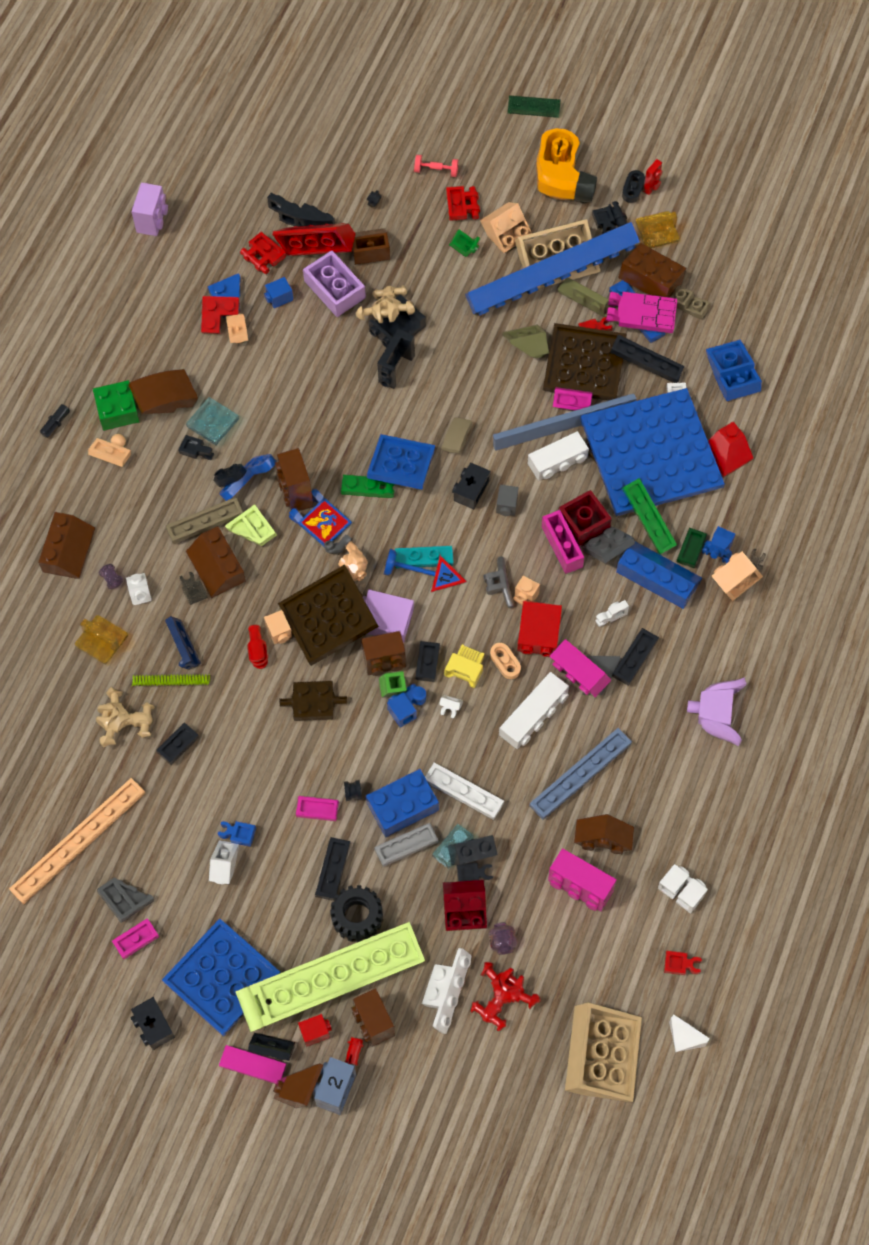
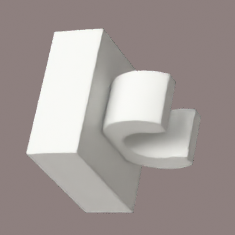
(450, 703)

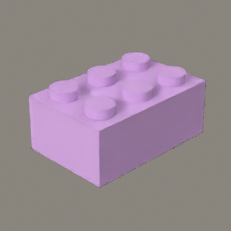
(334, 283)

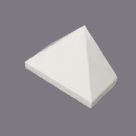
(685, 1036)

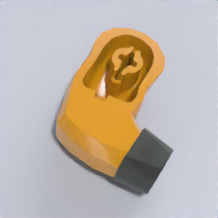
(556, 168)

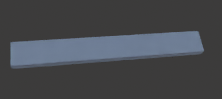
(553, 424)

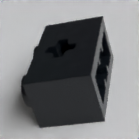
(471, 486)
(472, 850)
(145, 1013)

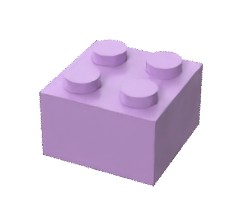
(149, 209)

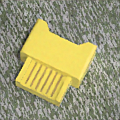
(465, 665)

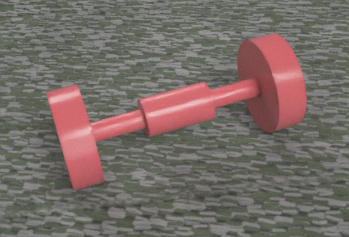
(435, 165)

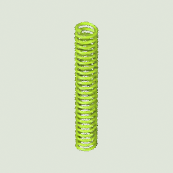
(175, 681)

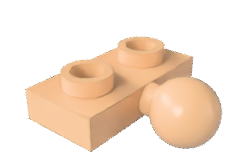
(111, 452)

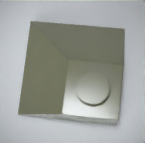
(529, 339)

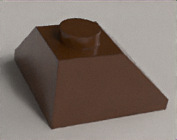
(297, 1087)

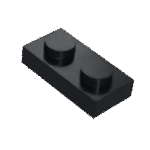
(427, 661)
(177, 743)
(271, 1046)

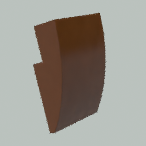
(163, 392)

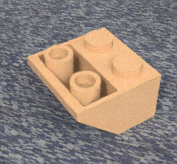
(505, 226)

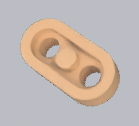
(505, 662)

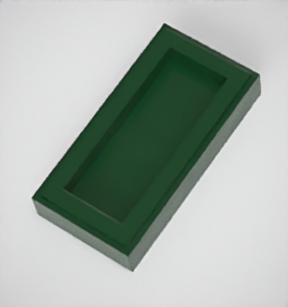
(691, 548)

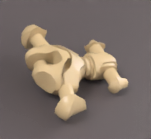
(387, 305)
(115, 718)

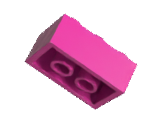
(581, 880)

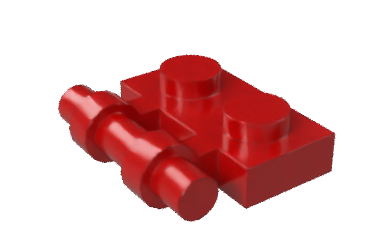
(457, 206)
(267, 249)

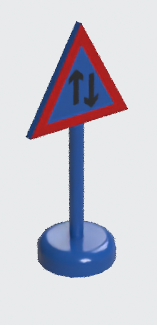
(444, 576)

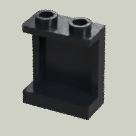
(408, 323)
(400, 346)

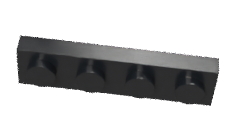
(647, 359)

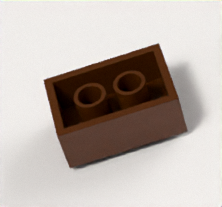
(652, 272)
(294, 480)

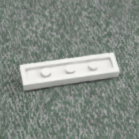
(464, 791)

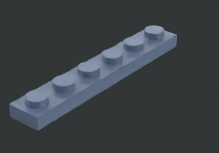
(580, 773)

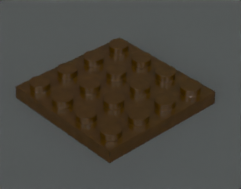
(583, 361)
(328, 615)

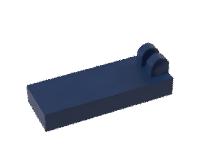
(183, 643)

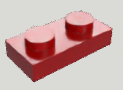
(652, 177)

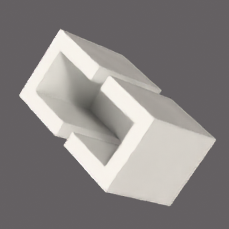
(691, 894)

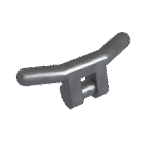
(503, 586)

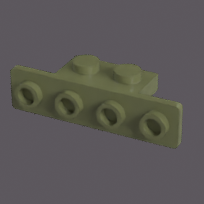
(585, 297)

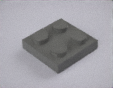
(608, 544)

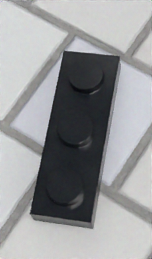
(635, 656)
(332, 868)

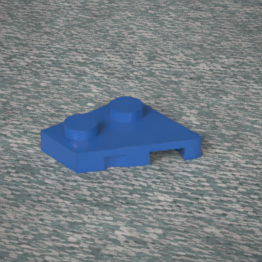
(226, 288)

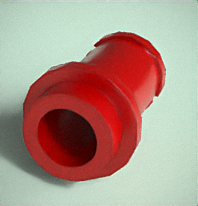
(354, 1051)

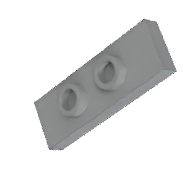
(406, 844)

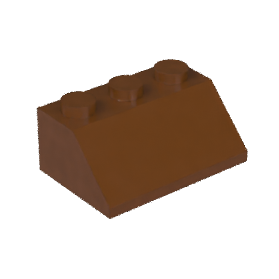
(66, 546)
(215, 562)

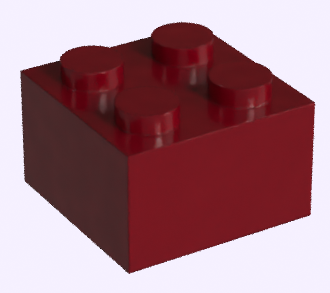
(585, 517)

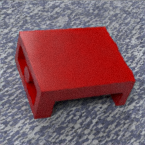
(539, 628)

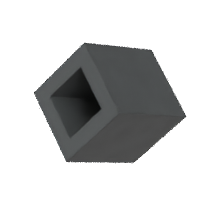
(507, 500)

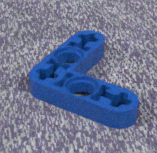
(256, 465)

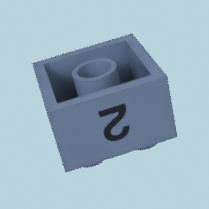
(334, 1085)

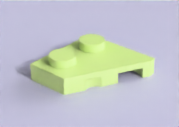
(252, 526)

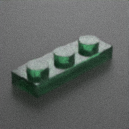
(534, 106)

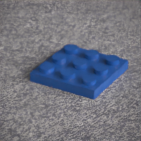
(401, 461)

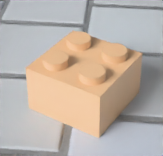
(736, 575)

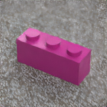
(562, 542)
(579, 669)

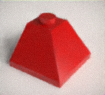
(730, 449)

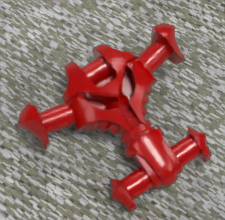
(506, 990)

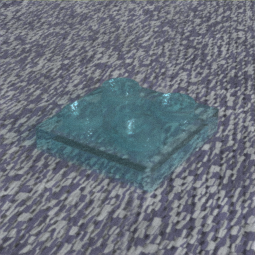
(212, 421)

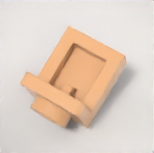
(237, 328)

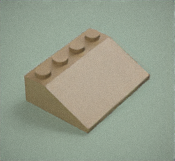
(552, 241)
(603, 1053)

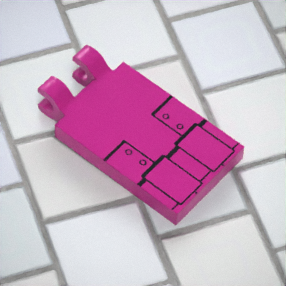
(643, 311)

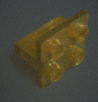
(658, 229)
(100, 638)

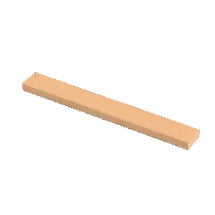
(77, 841)

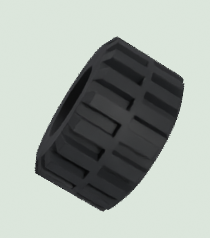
(352, 897)

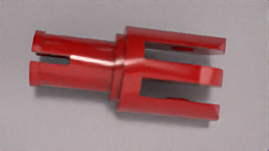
(257, 648)

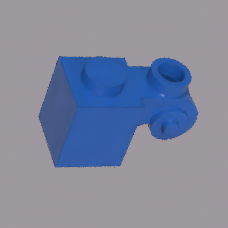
(402, 706)

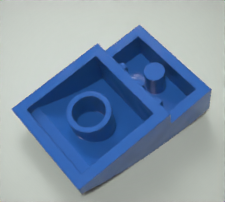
(734, 370)

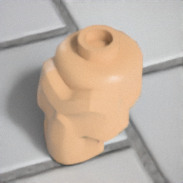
(355, 562)

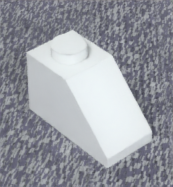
(223, 862)

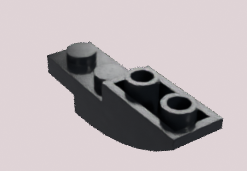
(298, 216)

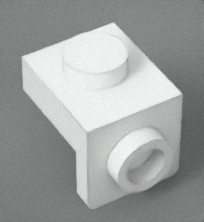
(138, 589)

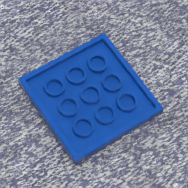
(213, 974)

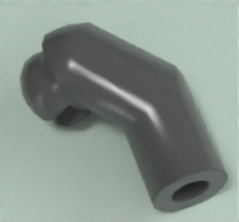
(334, 548)

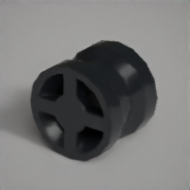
(352, 790)

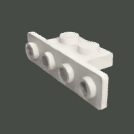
(445, 989)

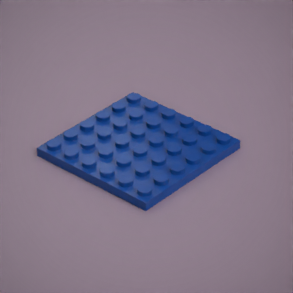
(654, 442)

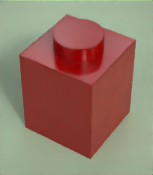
(315, 1029)

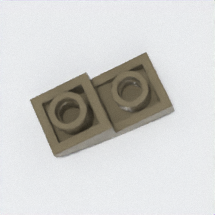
(690, 304)
(456, 435)

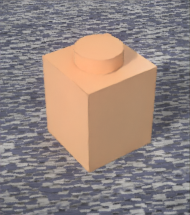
(278, 627)

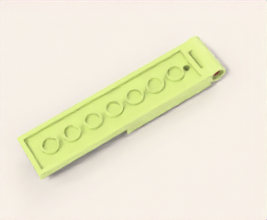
(329, 976)

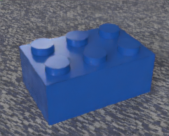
(402, 802)

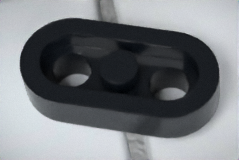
(632, 187)
(229, 475)

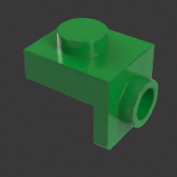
(463, 243)

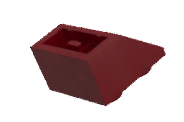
(464, 905)

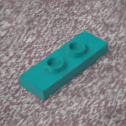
(424, 556)

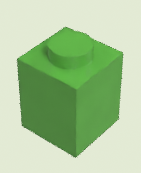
(392, 684)

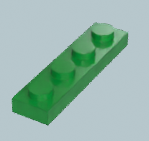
(649, 516)

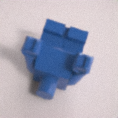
(720, 544)

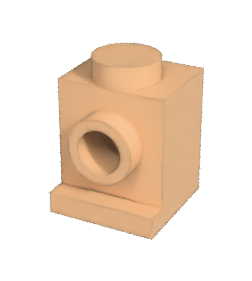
(526, 590)

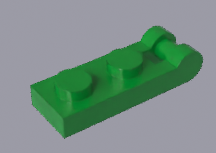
(366, 487)

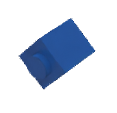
(278, 292)

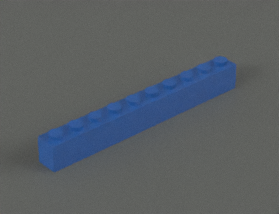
(552, 268)

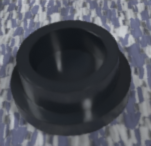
(374, 198)

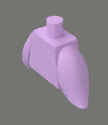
(716, 709)

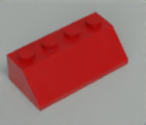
(315, 239)

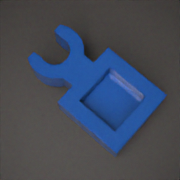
(240, 834)

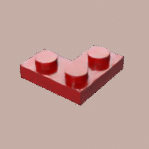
(212, 310)

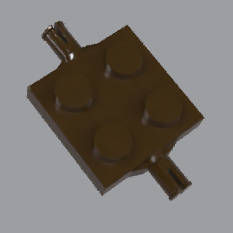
(313, 700)

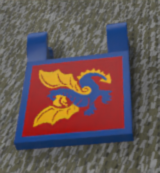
(323, 521)

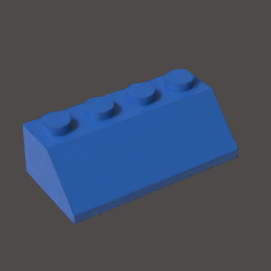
(658, 574)

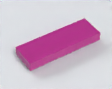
(252, 1064)

